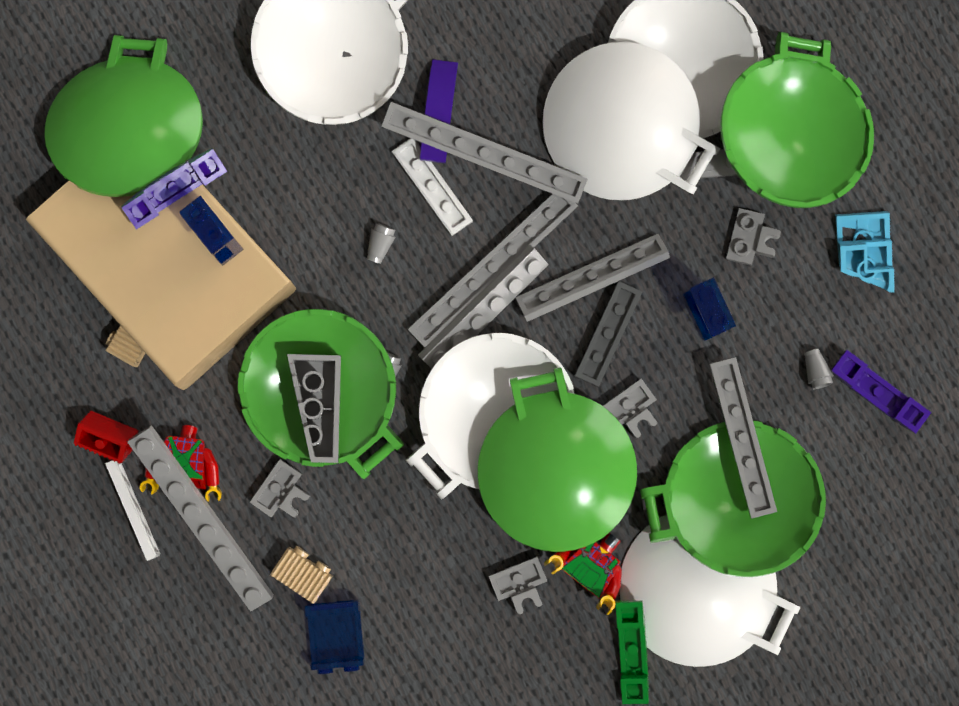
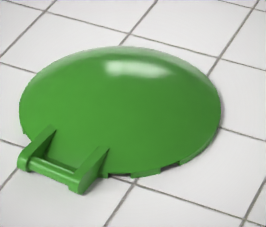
(123, 121)
(797, 126)
(365, 387)
(556, 468)
(711, 511)

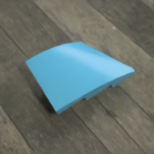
(870, 257)

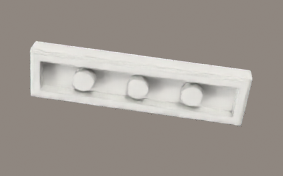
(432, 187)
(133, 510)

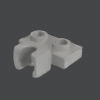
(750, 238)
(631, 405)
(279, 490)
(519, 582)

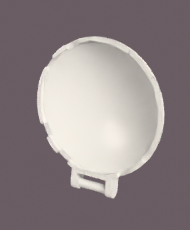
(704, 37)
(301, 62)
(625, 122)
(467, 396)
(695, 611)

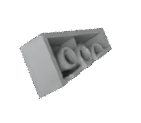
(318, 398)

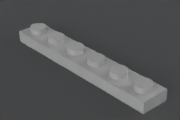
(592, 277)
(486, 304)
(743, 437)

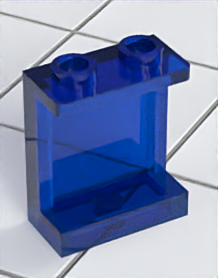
(211, 230)
(709, 309)
(335, 636)

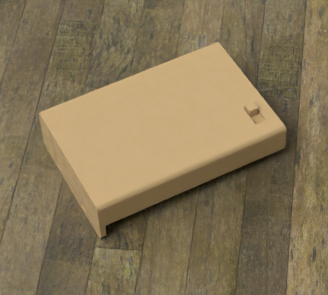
(162, 277)

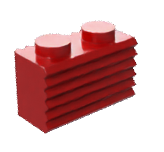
(104, 436)

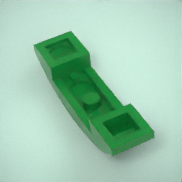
(633, 652)

